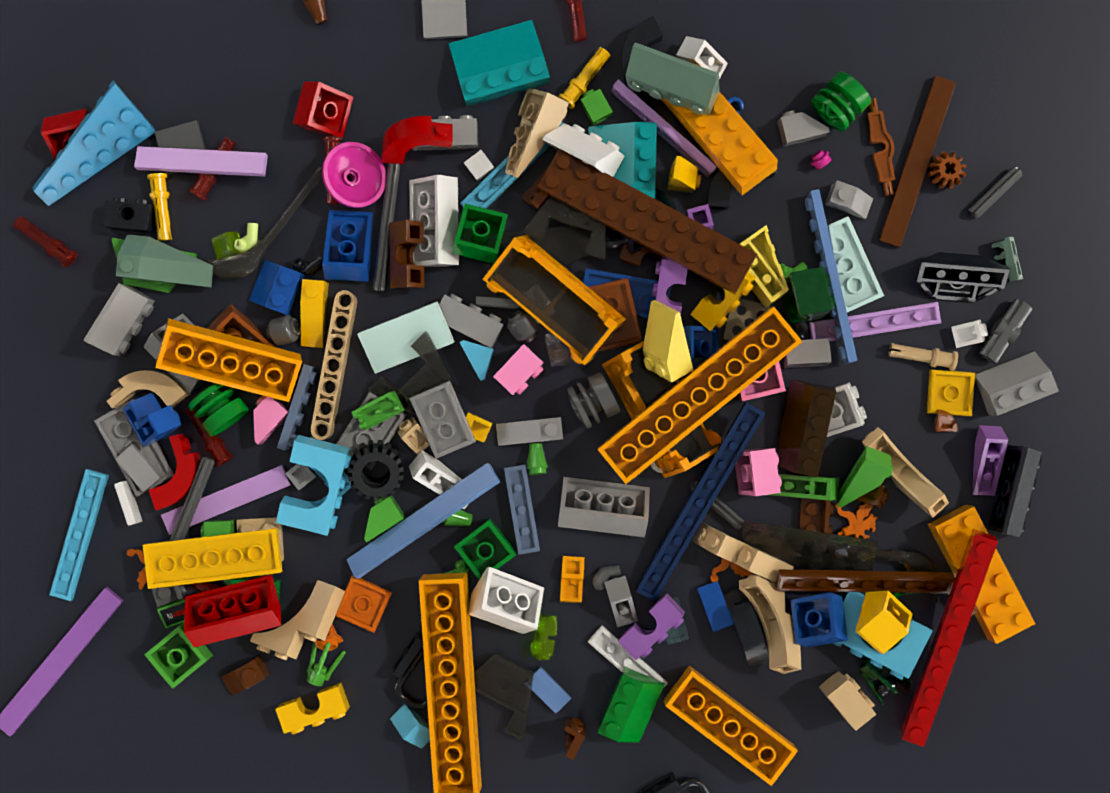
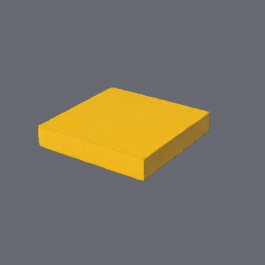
(951, 392)

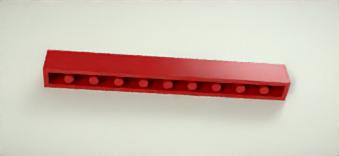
(948, 637)

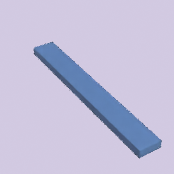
(423, 520)

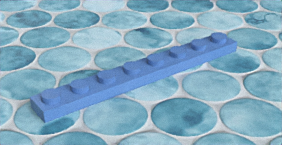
(824, 248)

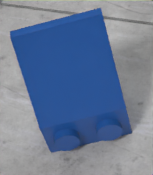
(348, 245)

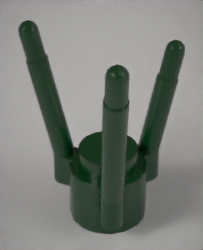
(874, 672)

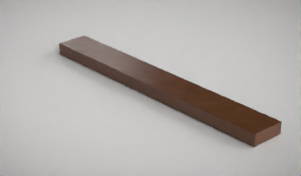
(917, 161)
(864, 581)

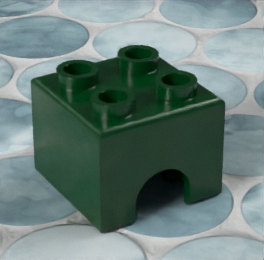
(808, 296)

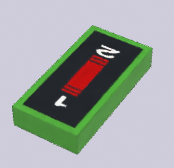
(172, 612)

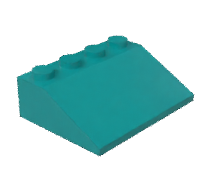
(499, 63)
(638, 146)

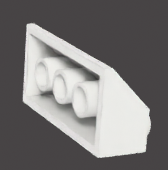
(436, 205)

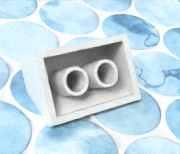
(586, 147)
(506, 601)

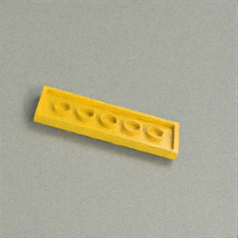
(212, 558)

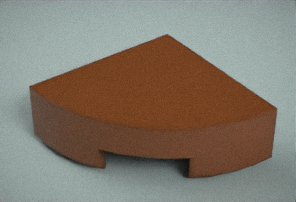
(944, 422)

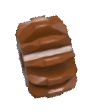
(939, 167)

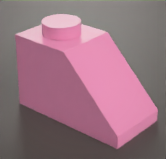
(268, 417)

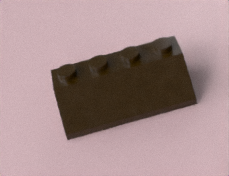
(805, 427)

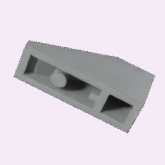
(529, 431)

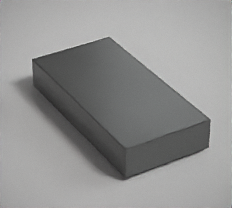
(496, 303)

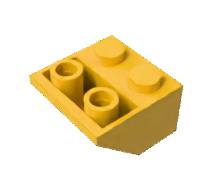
(883, 620)

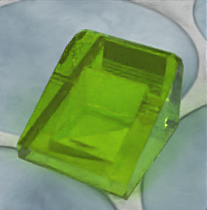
(224, 244)

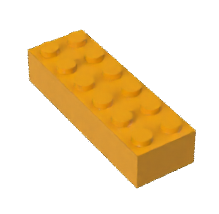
(728, 143)
(228, 360)
(999, 603)
(730, 725)

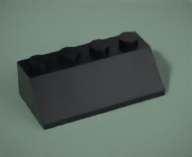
(1014, 490)

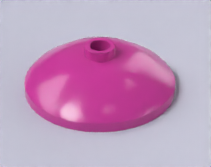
(362, 166)

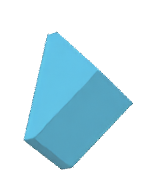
(479, 357)
(411, 726)

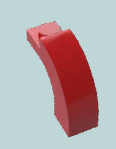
(412, 133)
(180, 484)

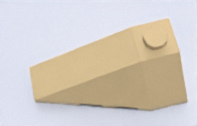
(540, 115)

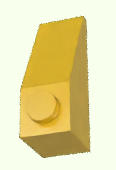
(683, 176)
(313, 312)

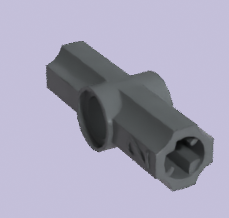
(1005, 331)

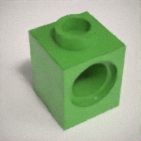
(595, 106)

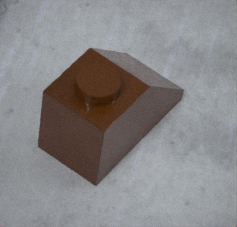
(245, 675)

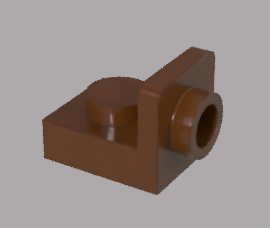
(876, 497)

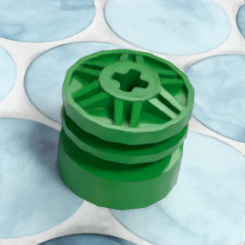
(841, 101)
(220, 410)

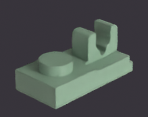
(1011, 257)

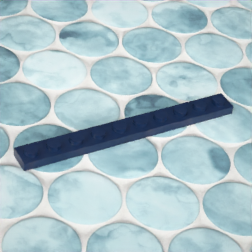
(700, 501)

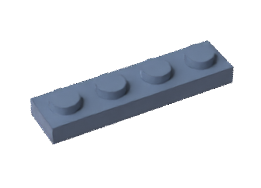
(300, 398)
(522, 509)

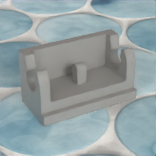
(809, 354)

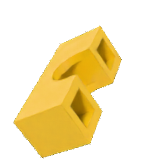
(713, 312)
(295, 716)

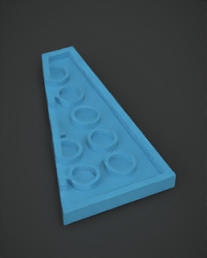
(99, 140)

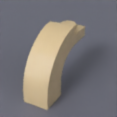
(159, 382)

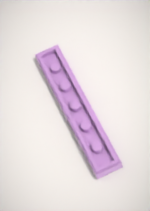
(664, 129)
(201, 161)
(880, 321)
(232, 497)

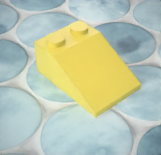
(666, 343)

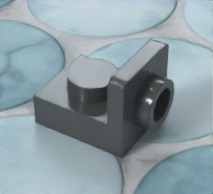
(168, 594)

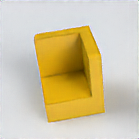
(479, 426)

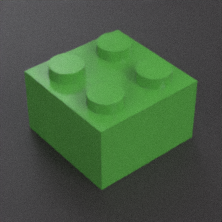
(176, 657)

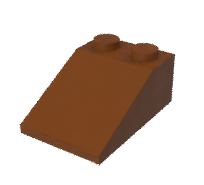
(235, 323)

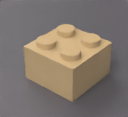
(846, 698)

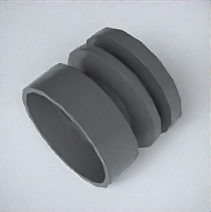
(593, 400)

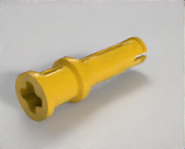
(578, 86)
(159, 196)

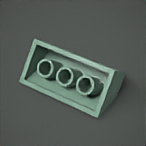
(672, 79)

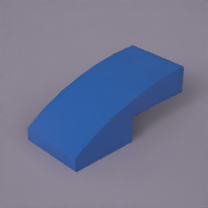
(715, 606)

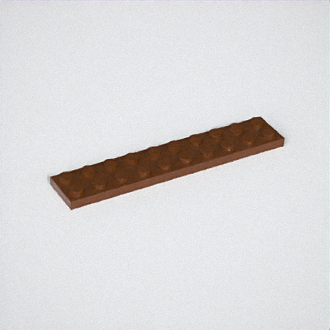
(647, 221)

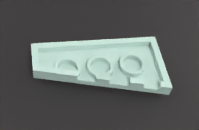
(854, 270)

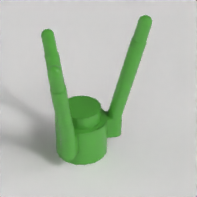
(318, 672)

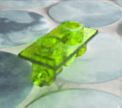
(542, 646)

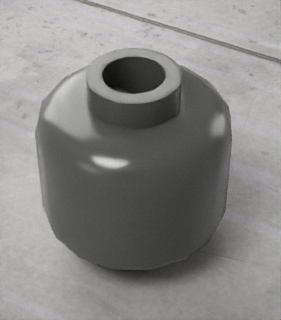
(522, 326)
(283, 330)

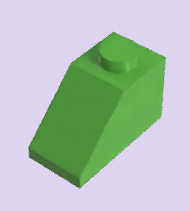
(382, 517)

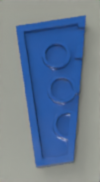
(640, 288)

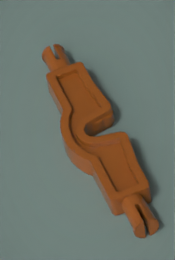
(882, 159)

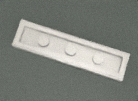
(613, 651)

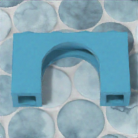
(331, 462)
(900, 658)

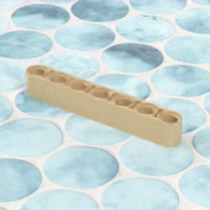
(330, 354)

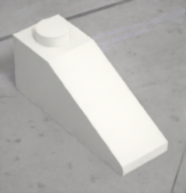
(433, 473)

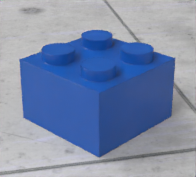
(818, 620)

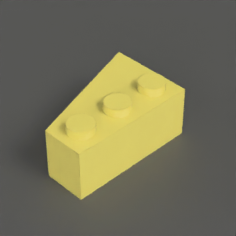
(769, 279)

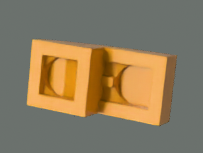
(572, 579)

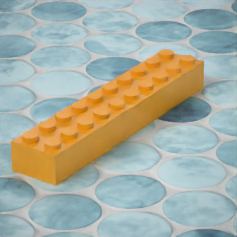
(699, 394)
(450, 683)

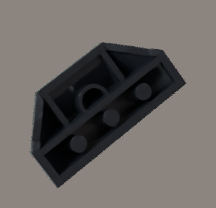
(961, 276)

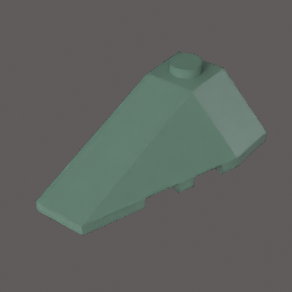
(154, 261)

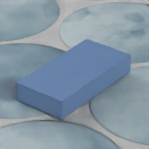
(549, 690)

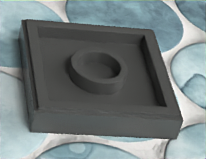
(181, 137)

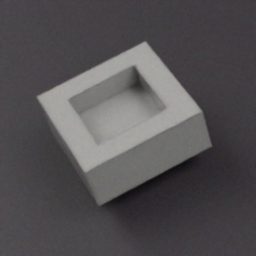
(301, 475)

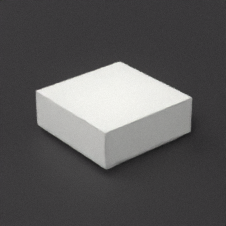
(479, 165)

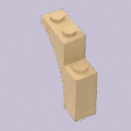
(906, 476)
(739, 552)
(309, 623)
(777, 624)

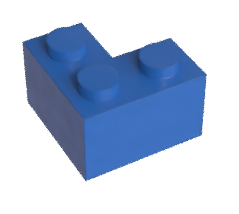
(150, 419)

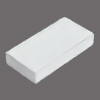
(128, 503)

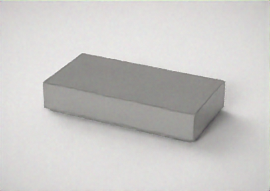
(138, 468)

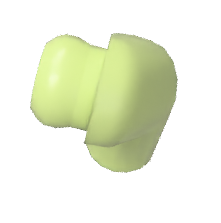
(248, 240)

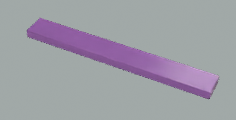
(59, 660)

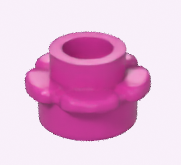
(820, 159)

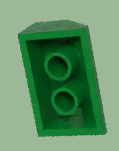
(630, 706)

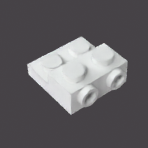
(846, 412)

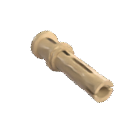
(933, 357)

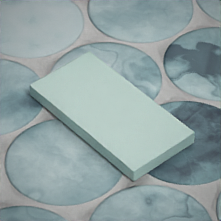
(392, 340)

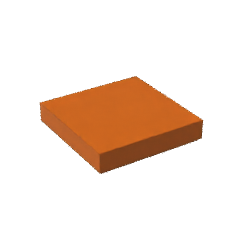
(363, 603)

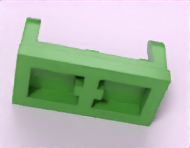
(378, 410)

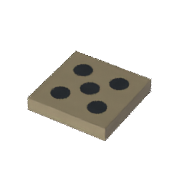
(742, 317)

